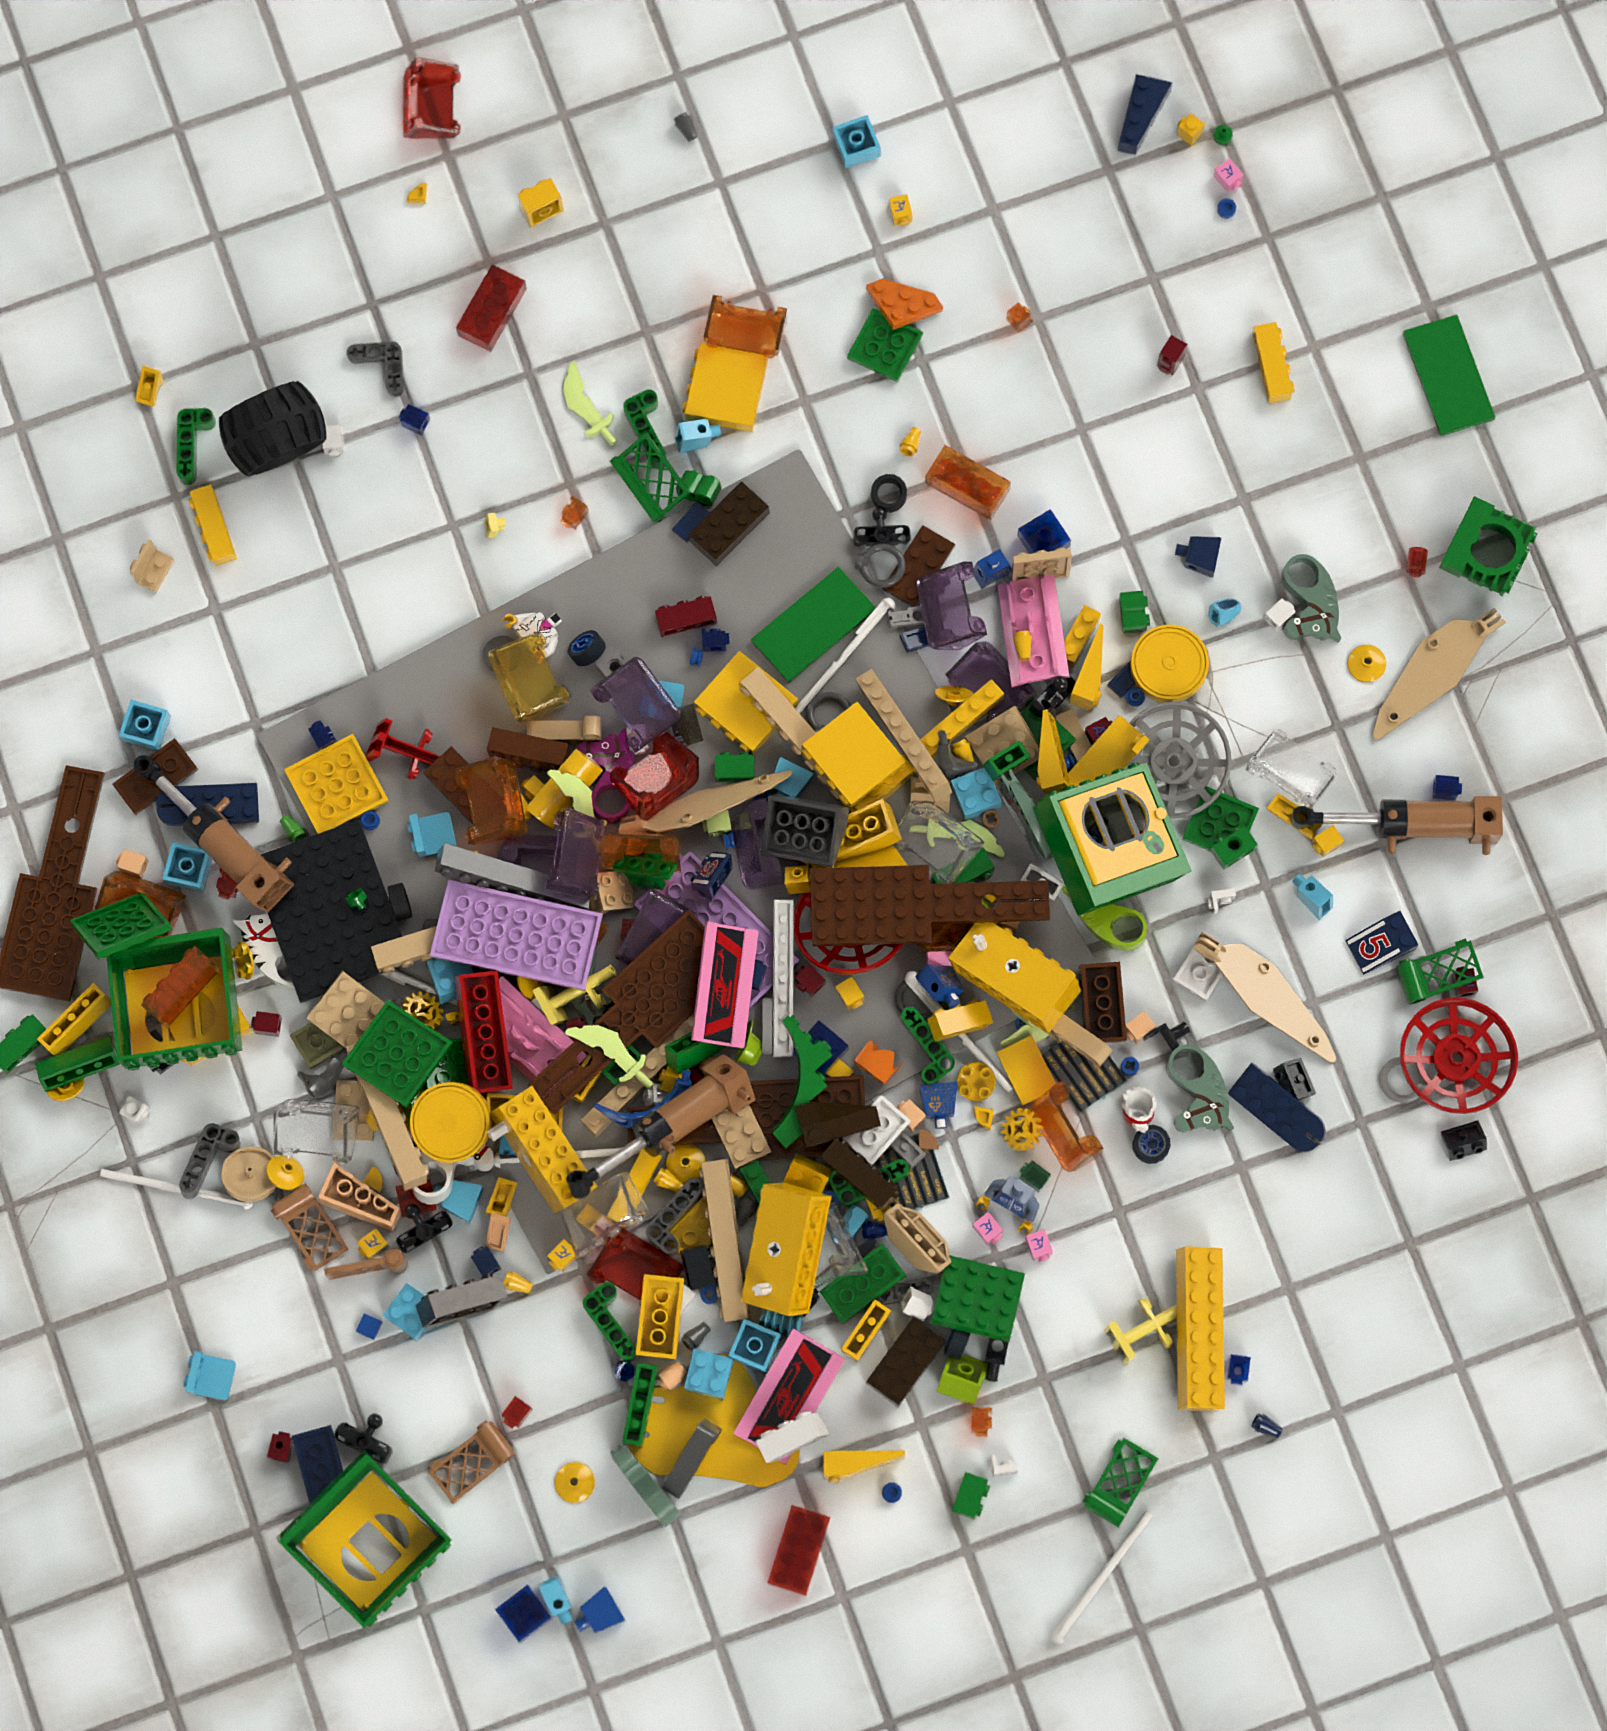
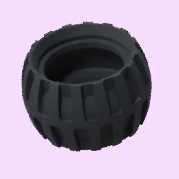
(272, 428)

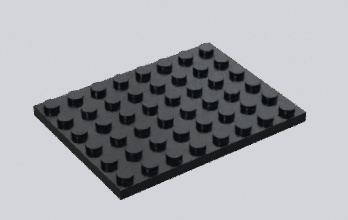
(314, 920)

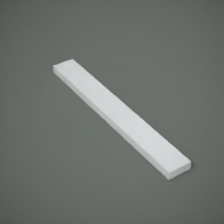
(782, 976)

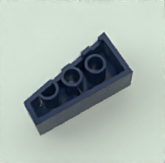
(1143, 107)

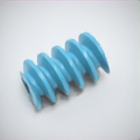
(780, 1321)

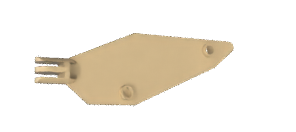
(1435, 669)
(703, 804)
(1266, 993)

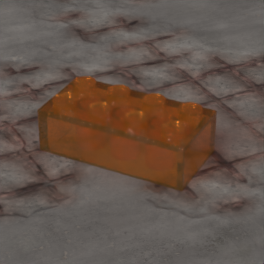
(967, 482)
(180, 986)

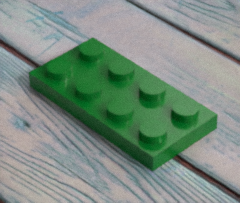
(853, 1293)

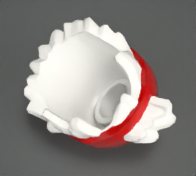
(1138, 1107)

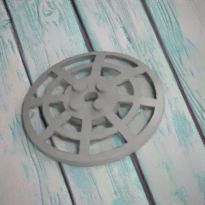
(1187, 754)

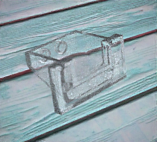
(838, 1252)

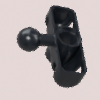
(870, 538)
(1053, 695)
(412, 1212)
(353, 1436)

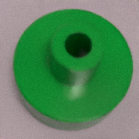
(1223, 135)
(356, 898)

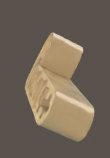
(567, 731)
(1080, 1040)

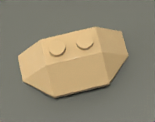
(916, 1239)

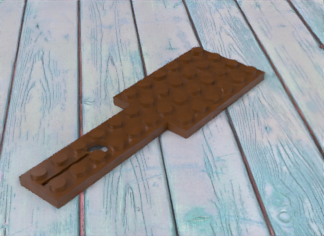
(900, 905)
(39, 944)
(648, 998)
(769, 1108)

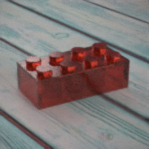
(491, 308)
(799, 1550)

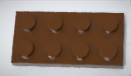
(923, 556)
(443, 775)
(140, 792)

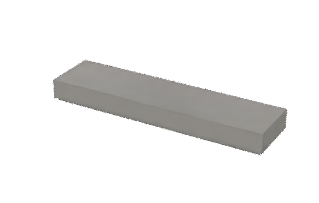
(906, 1147)

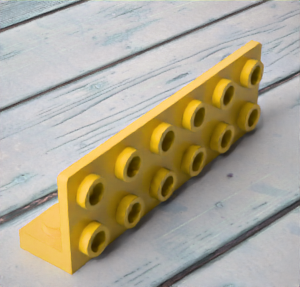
(1110, 752)

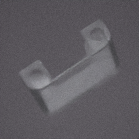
(603, 1214)

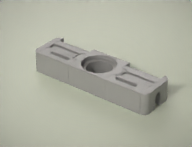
(904, 618)

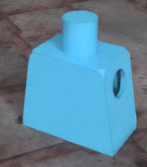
(695, 435)
(796, 783)
(1313, 895)
(462, 1199)
(551, 1591)

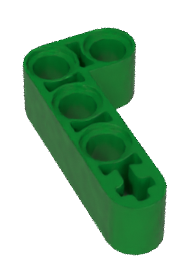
(639, 415)
(190, 445)
(924, 1043)
(845, 1187)
(612, 1326)

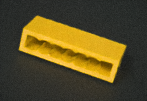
(551, 798)
(643, 1171)

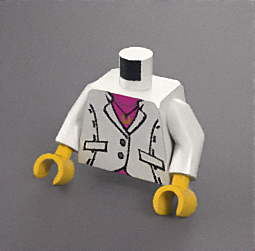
(536, 622)

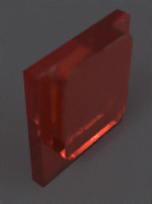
(407, 1197)

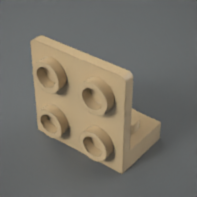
(150, 567)
(613, 893)

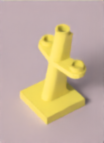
(553, 1004)
(1124, 1340)

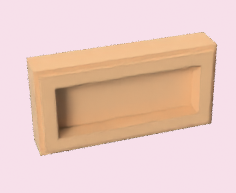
(498, 1232)

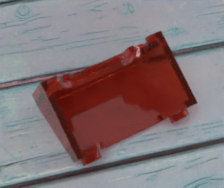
(429, 99)
(657, 777)
(627, 1259)

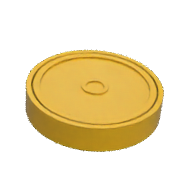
(1169, 663)
(450, 1122)

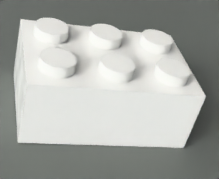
(791, 1436)

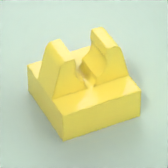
(493, 525)

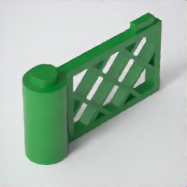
(1414, 980)
(1105, 1504)

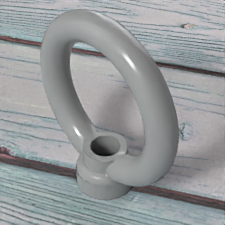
(1392, 1095)

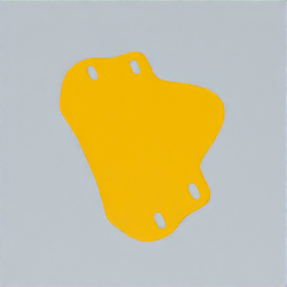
(729, 1456)

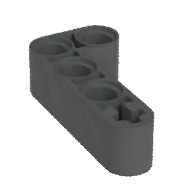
(205, 1161)
(678, 1213)
(691, 1458)

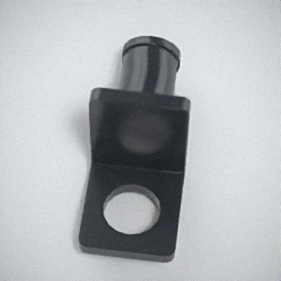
(1169, 1035)
(994, 1360)

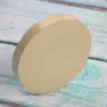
(245, 1174)

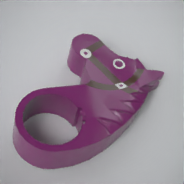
(608, 754)

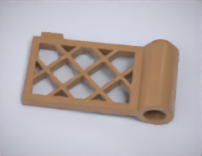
(294, 1205)
(392, 1260)
(490, 1442)

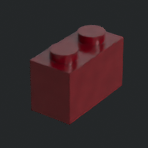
(1171, 355)

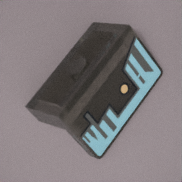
(687, 728)

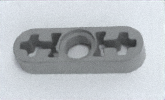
(767, 1026)

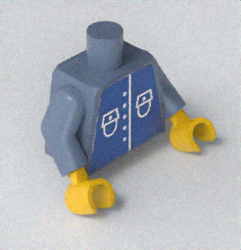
(1015, 1197)

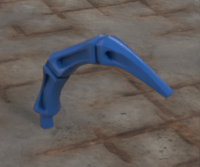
(628, 1119)

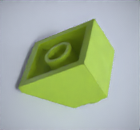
(962, 1378)

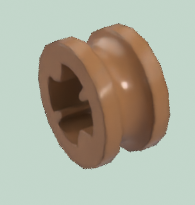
(985, 820)

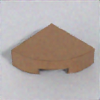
(927, 1140)

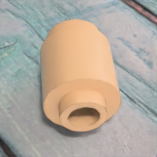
(671, 1376)

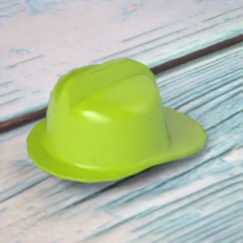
(752, 1049)

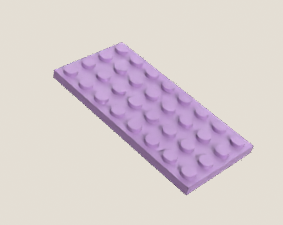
(724, 910)
(516, 935)

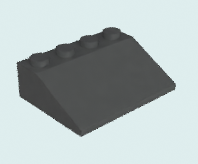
(804, 829)

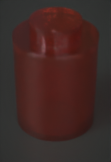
(1417, 561)

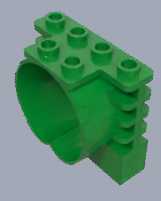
(1483, 516)

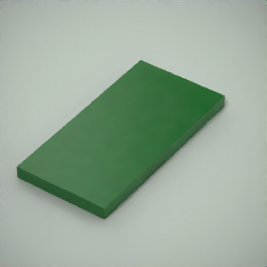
(1448, 375)
(813, 624)

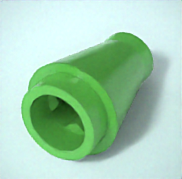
(292, 829)

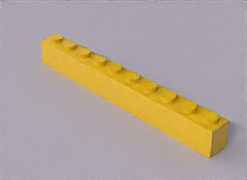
(954, 725)

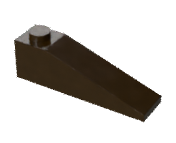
(827, 1121)

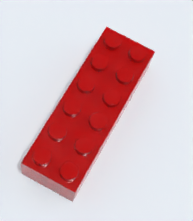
(483, 1031)

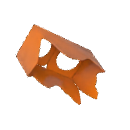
(877, 1062)

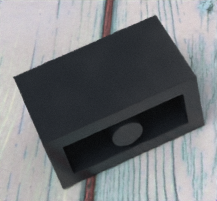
(698, 1267)

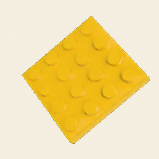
(336, 784)

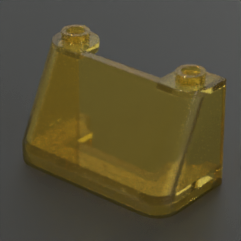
(527, 678)

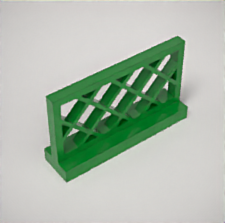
(636, 485)

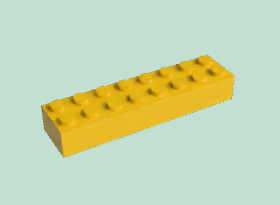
(1200, 1328)

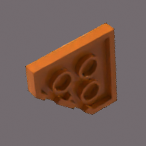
(902, 303)

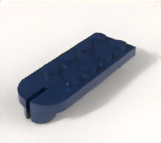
(241, 809)
(1278, 1109)
(317, 1459)

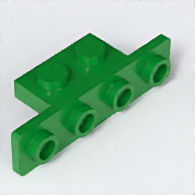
(645, 871)

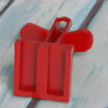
(382, 739)

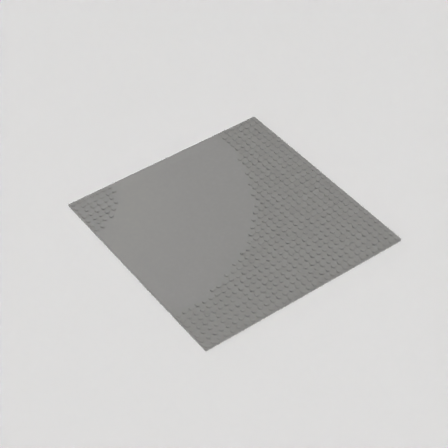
(617, 595)

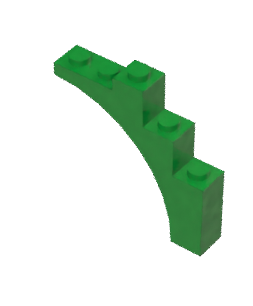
(809, 1083)

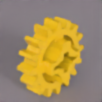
(422, 1004)
(1029, 1124)

